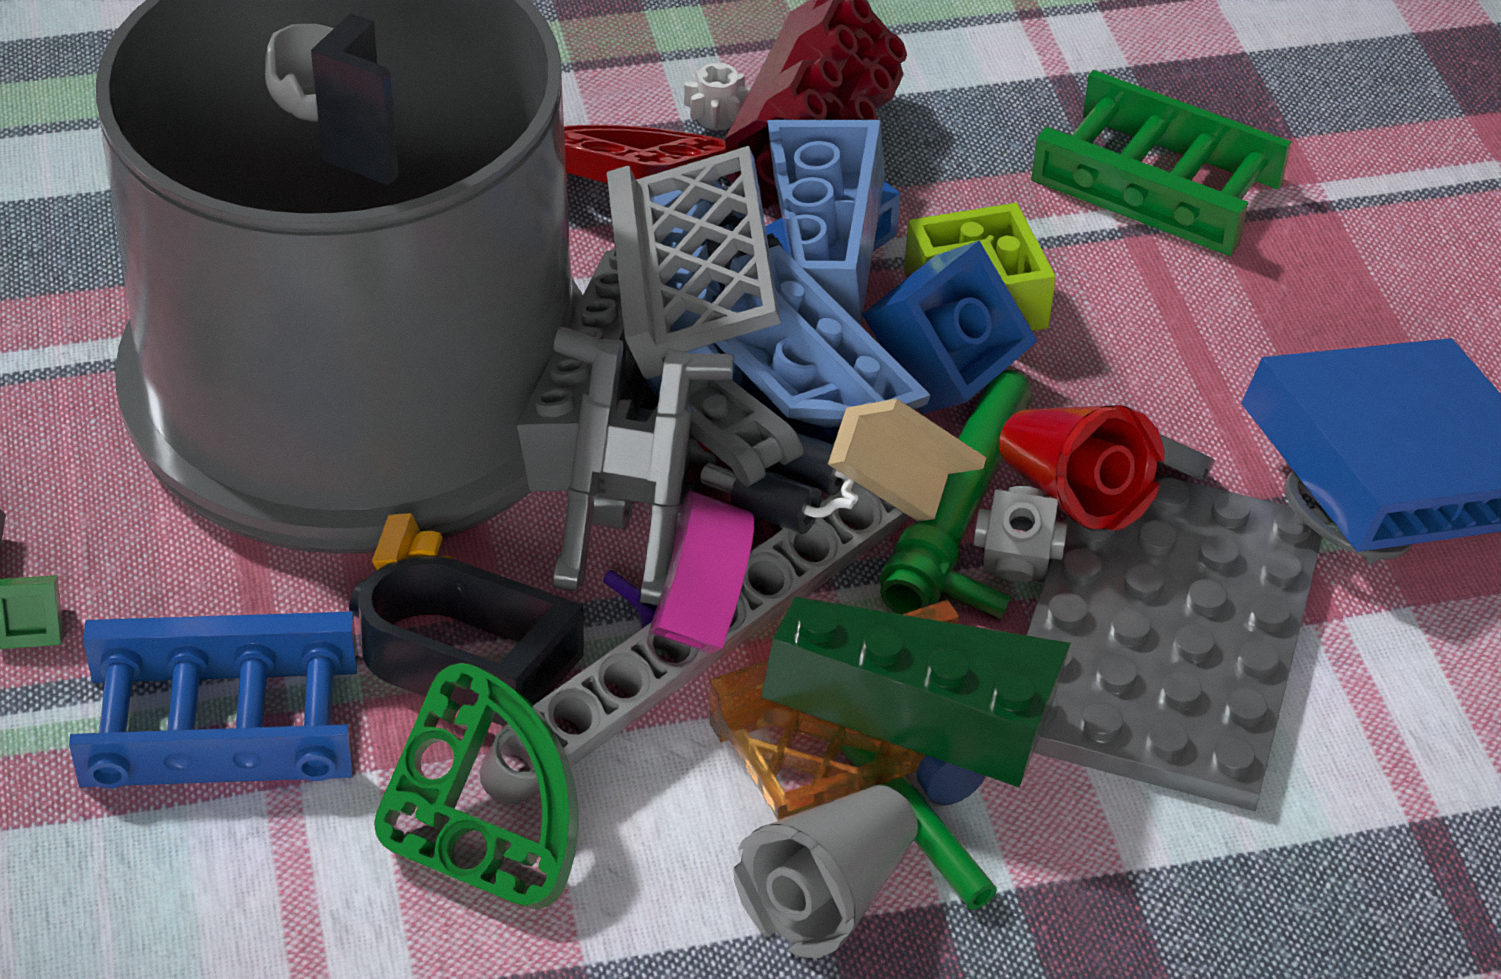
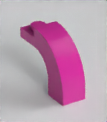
(704, 573)

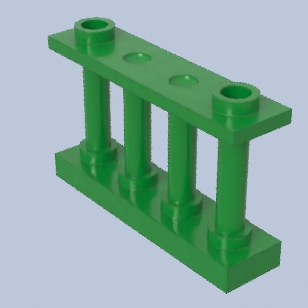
(1149, 193)

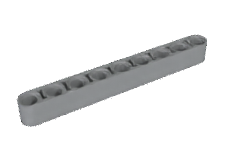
(651, 680)

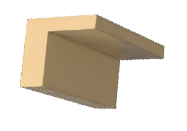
(900, 455)

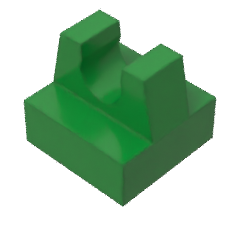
(30, 612)

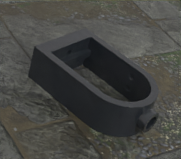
(543, 624)

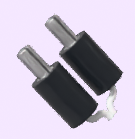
(788, 492)

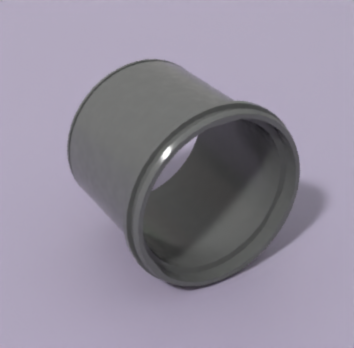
(322, 335)

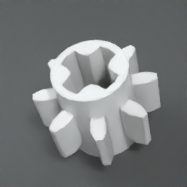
(716, 95)

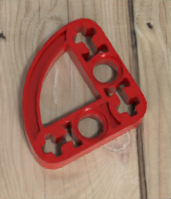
(647, 150)

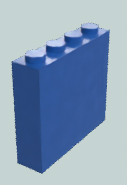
(1387, 438)

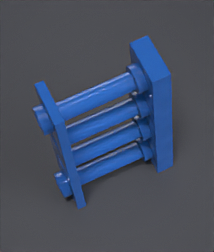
(216, 649)

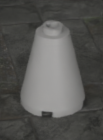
(823, 867)

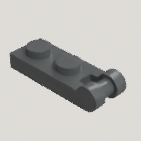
(732, 425)

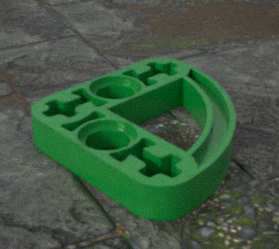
(439, 797)

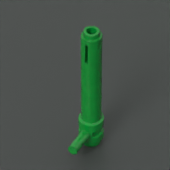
(929, 550)

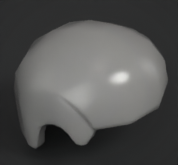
(290, 68)

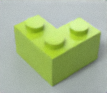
(1008, 244)

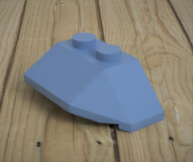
(818, 353)

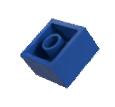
(952, 325)

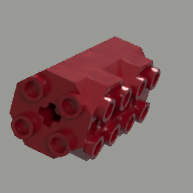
(824, 66)

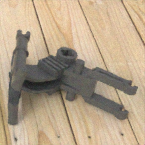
(635, 451)

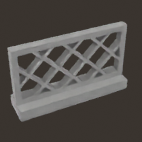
(642, 275)

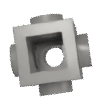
(1017, 554)

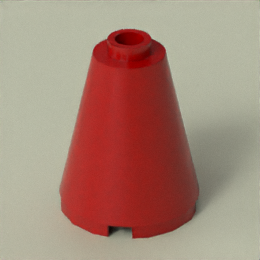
(1089, 459)

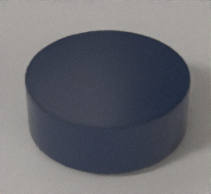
(946, 782)

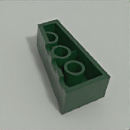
(919, 682)

